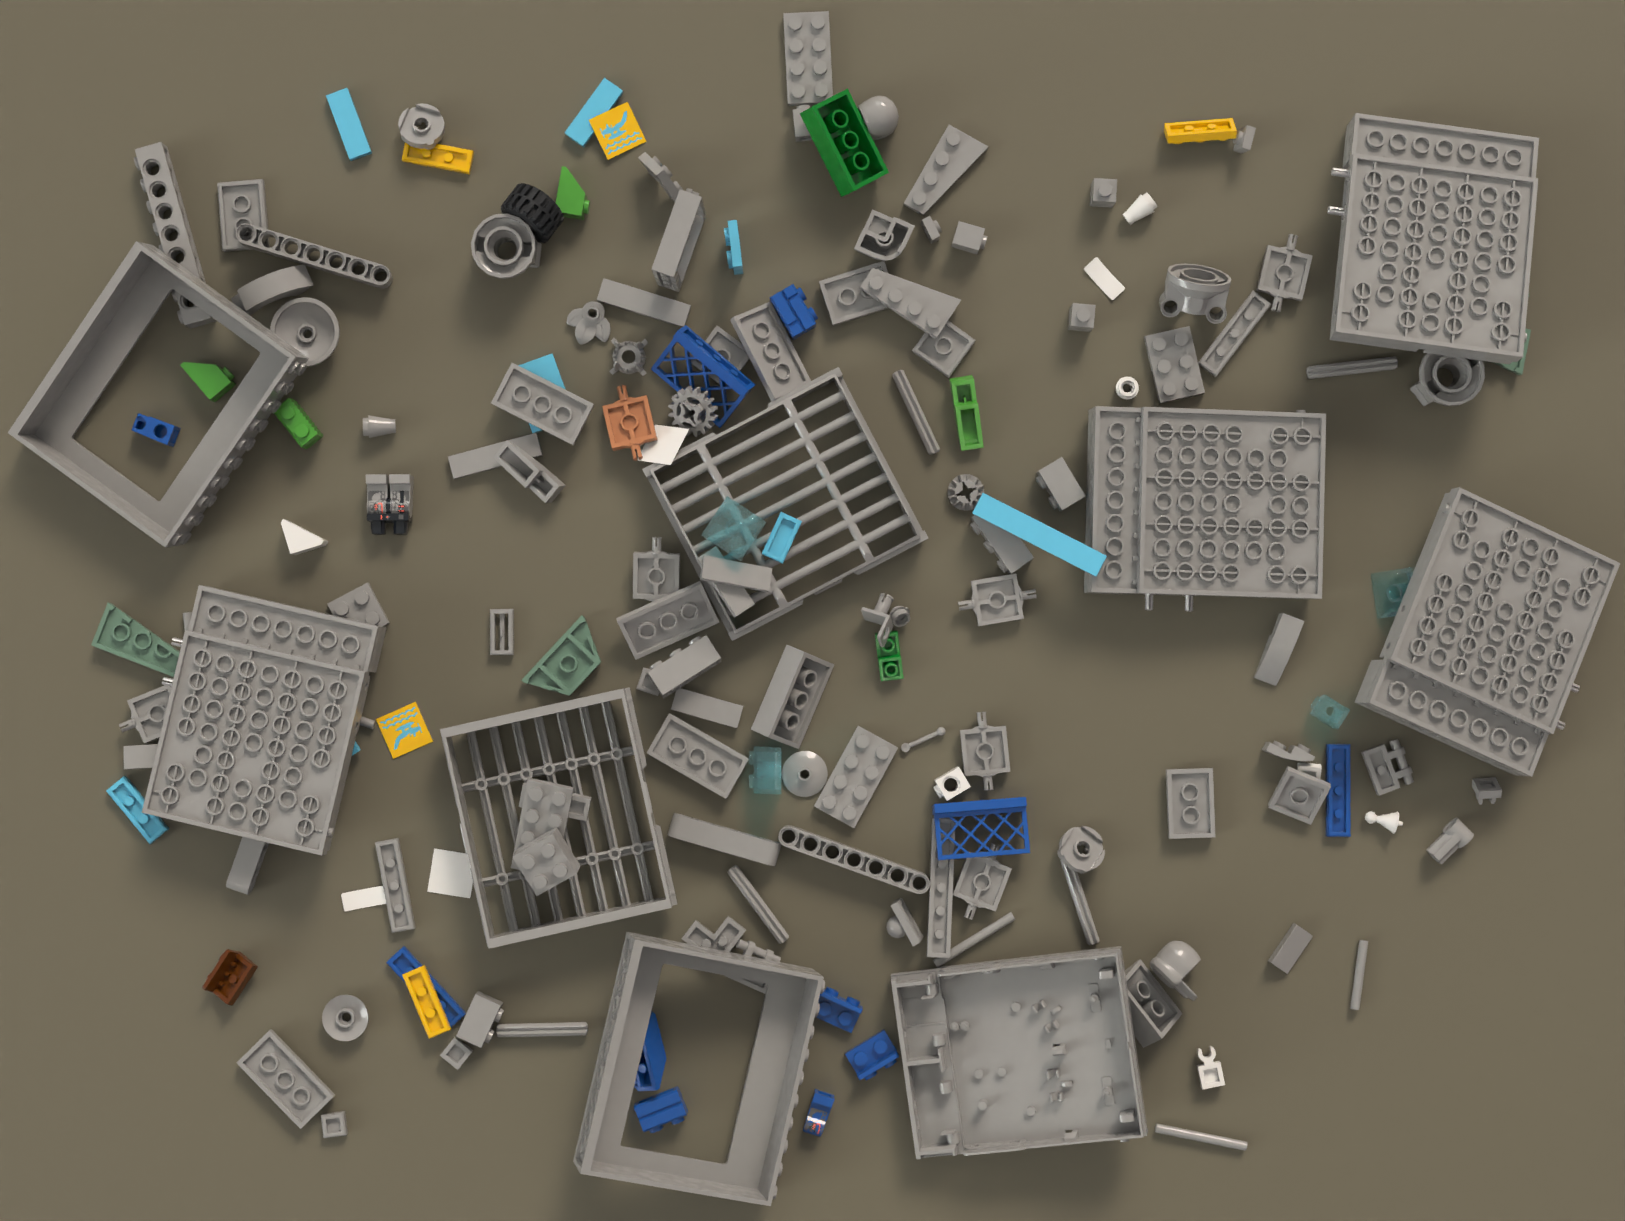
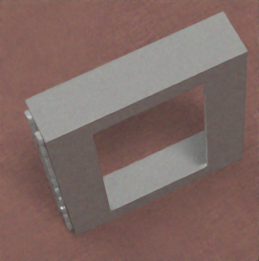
(94, 358)
(768, 1089)

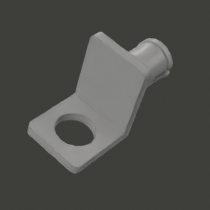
(880, 616)

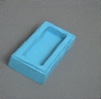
(781, 537)

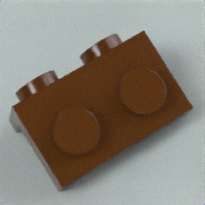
(230, 976)

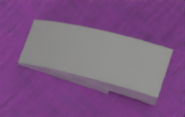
(529, 472)
(1278, 648)

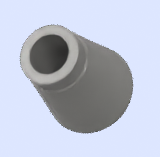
(378, 426)

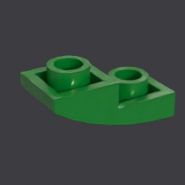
(889, 658)

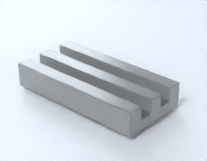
(502, 612)

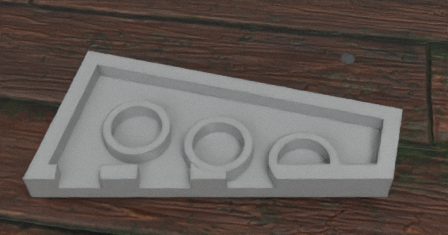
(945, 166)

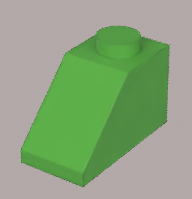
(571, 197)
(210, 378)

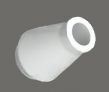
(1141, 208)

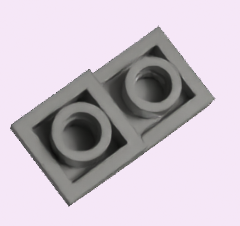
(1296, 753)
(139, 756)

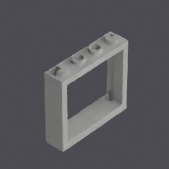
(679, 240)

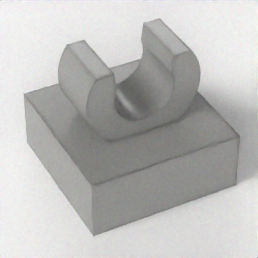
(1486, 789)

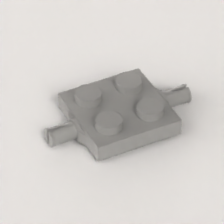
(1284, 273)
(655, 573)
(997, 599)
(148, 713)
(984, 750)
(982, 882)

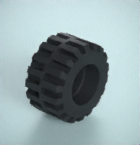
(535, 210)

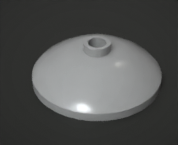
(306, 315)

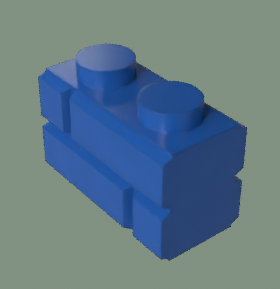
(793, 311)
(661, 1109)

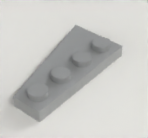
(915, 303)

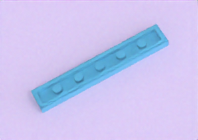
(1039, 534)

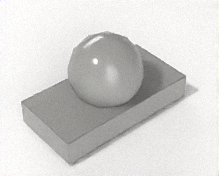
(903, 923)

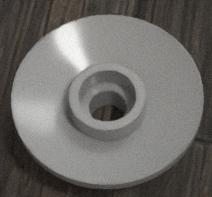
(804, 761)
(337, 1026)

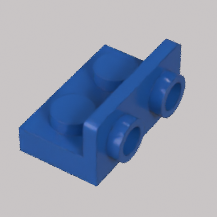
(837, 1010)
(872, 1055)

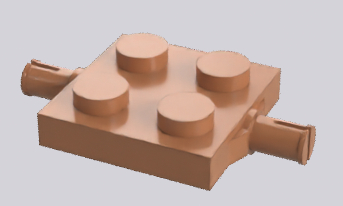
(629, 423)

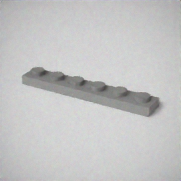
(940, 894)

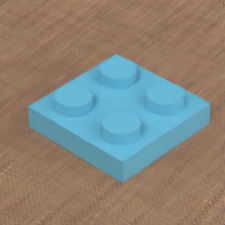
(732, 239)

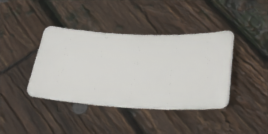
(1104, 278)
(363, 898)

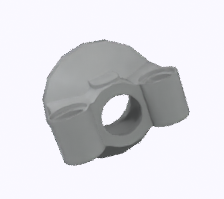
(496, 231)
(1195, 291)
(1466, 383)

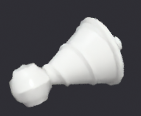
(1389, 821)

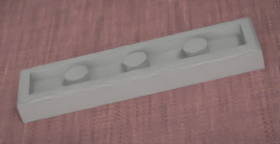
(643, 302)
(1234, 333)
(482, 458)
(395, 885)

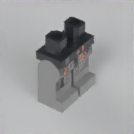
(389, 502)

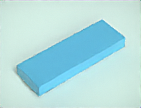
(600, 101)
(349, 124)
(132, 803)

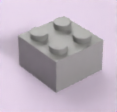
(546, 861)

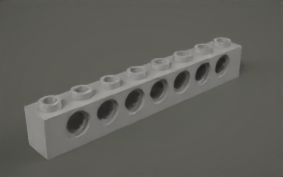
(146, 159)

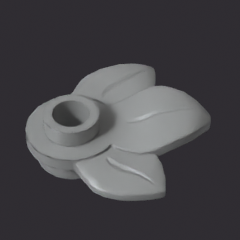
(589, 326)

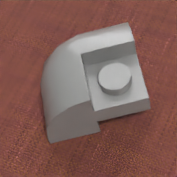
(883, 236)

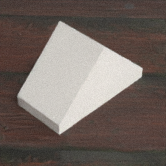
(299, 539)

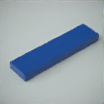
(1338, 798)
(404, 962)

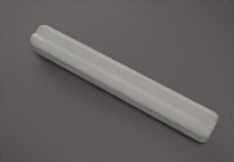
(1352, 367)
(916, 412)
(758, 904)
(1081, 905)
(542, 1029)

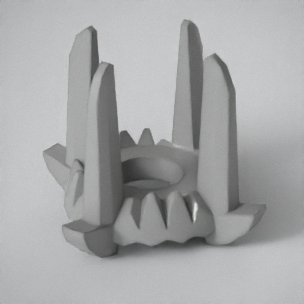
(636, 365)

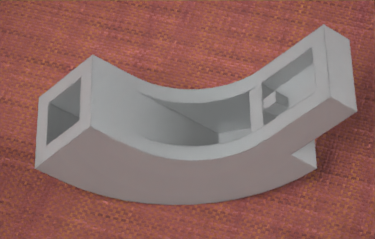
(272, 287)

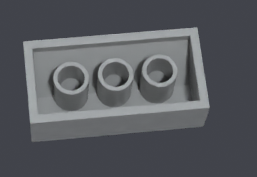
(792, 697)

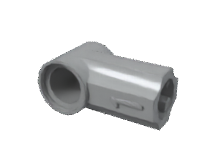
(1454, 836)

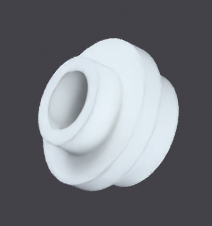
(1132, 383)

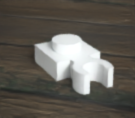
(1209, 1072)

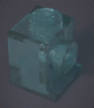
(1319, 711)

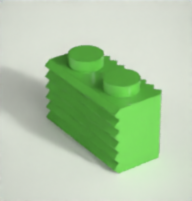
(298, 423)

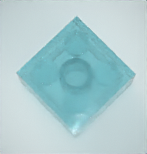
(734, 529)

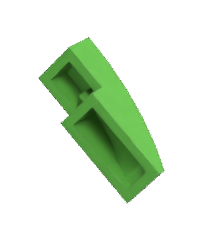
(966, 412)

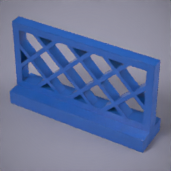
(710, 359)
(985, 808)

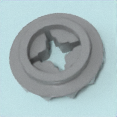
(955, 488)

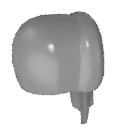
(879, 116)
(1174, 964)

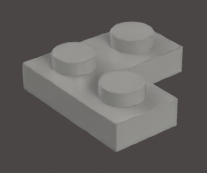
(661, 174)
(723, 939)

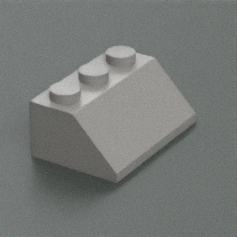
(1150, 1005)

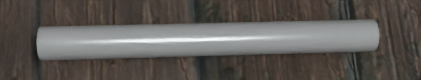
(976, 938)
(1202, 1137)

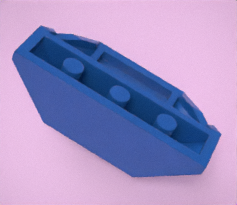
(652, 1059)

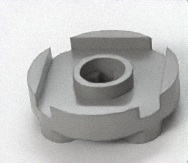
(415, 116)
(1093, 846)

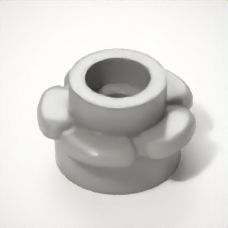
(900, 616)

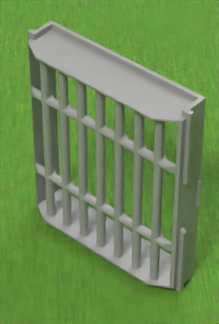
(828, 480)
(549, 768)

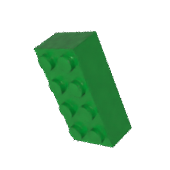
(844, 142)

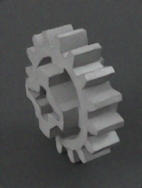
(699, 402)

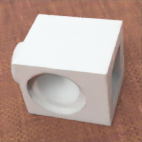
(962, 784)

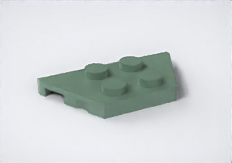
(567, 661)

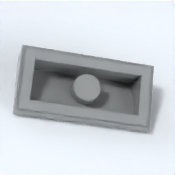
(1290, 948)

